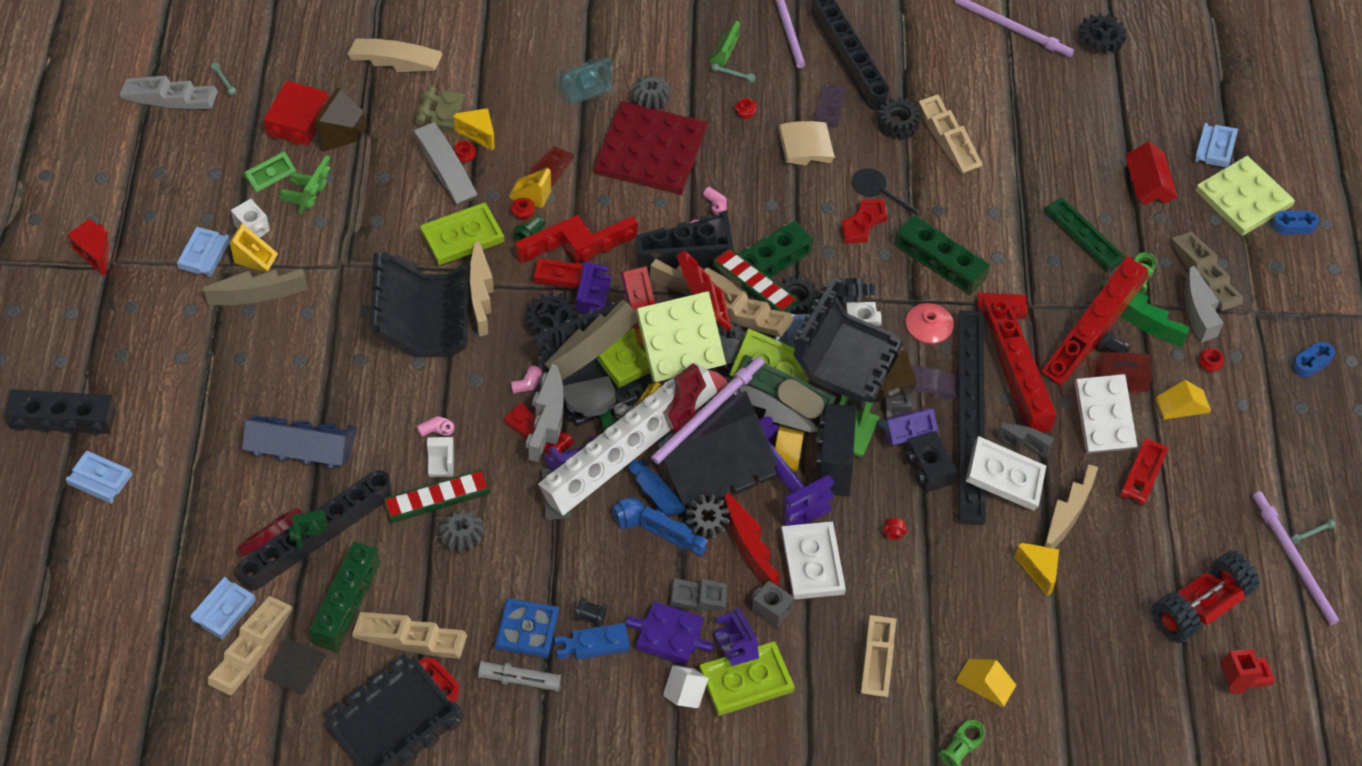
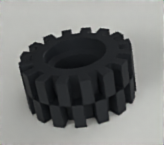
(901, 109)
(804, 289)

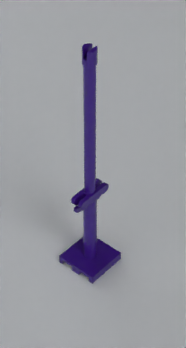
(804, 502)

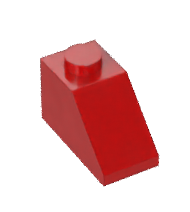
(91, 244)

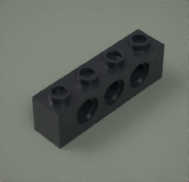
(47, 405)

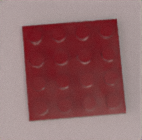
(651, 148)

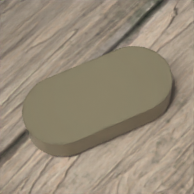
(800, 398)

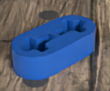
(1295, 222)
(1317, 363)

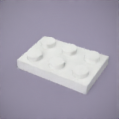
(1105, 414)
(1006, 473)
(813, 560)

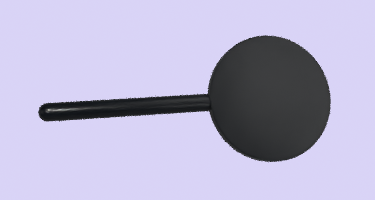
(873, 183)

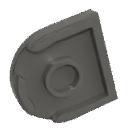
(590, 396)

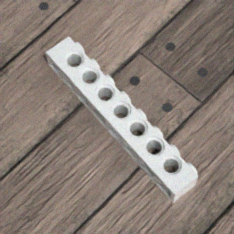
(615, 447)

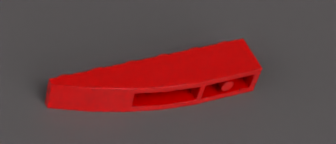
(1097, 320)
(1019, 367)

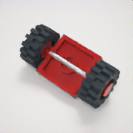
(1206, 597)

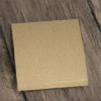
(806, 142)

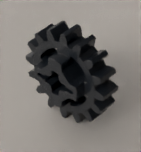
(1102, 33)
(854, 290)
(549, 312)

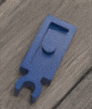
(656, 488)
(672, 531)
(594, 642)

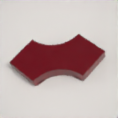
(687, 389)
(264, 535)

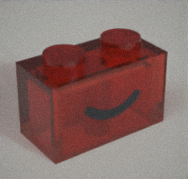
(1134, 366)

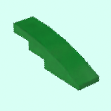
(1153, 320)

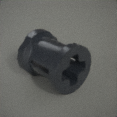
(1112, 344)
(591, 612)

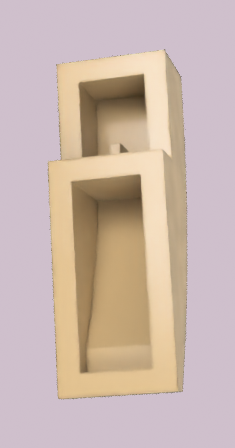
(878, 656)

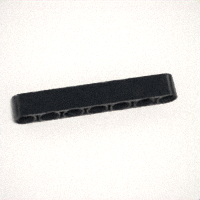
(851, 52)
(289, 555)

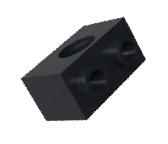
(930, 448)

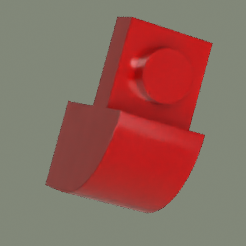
(1245, 671)

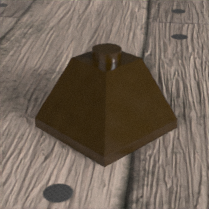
(339, 122)

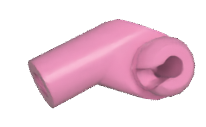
(719, 202)
(530, 381)
(437, 425)

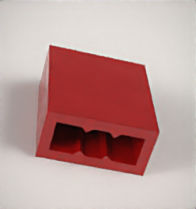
(295, 113)

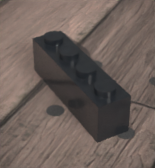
(700, 239)

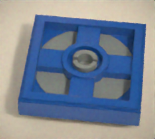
(527, 628)

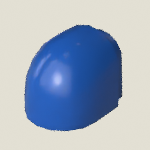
(628, 512)

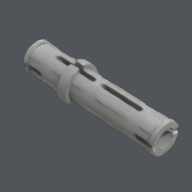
(490, 670)

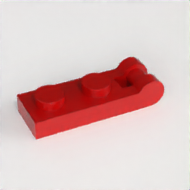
(522, 421)
(1144, 471)

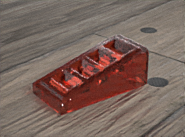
(554, 165)

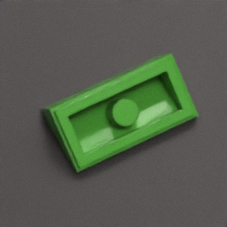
(725, 45)
(269, 172)

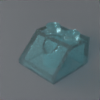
(587, 79)

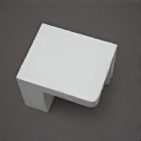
(440, 456)
(685, 686)

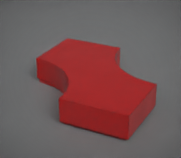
(857, 227)

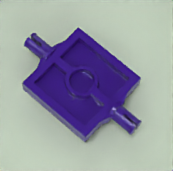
(670, 633)

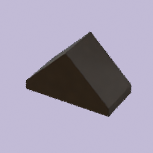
(899, 379)

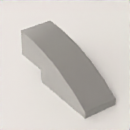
(1201, 306)

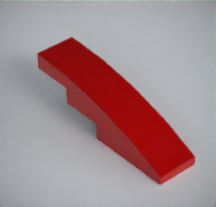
(700, 282)
(747, 537)

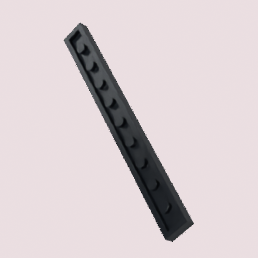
(970, 411)

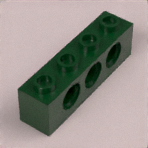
(779, 250)
(942, 255)
(345, 597)

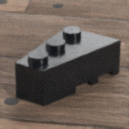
(837, 446)

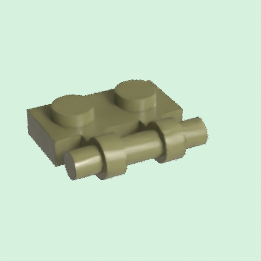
(446, 107)

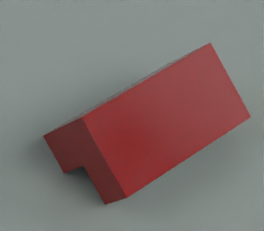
(1150, 174)

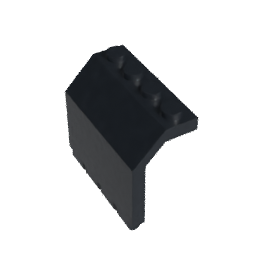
(419, 310)
(548, 343)
(844, 350)
(721, 453)
(394, 717)

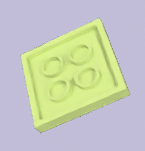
(1244, 195)
(680, 334)

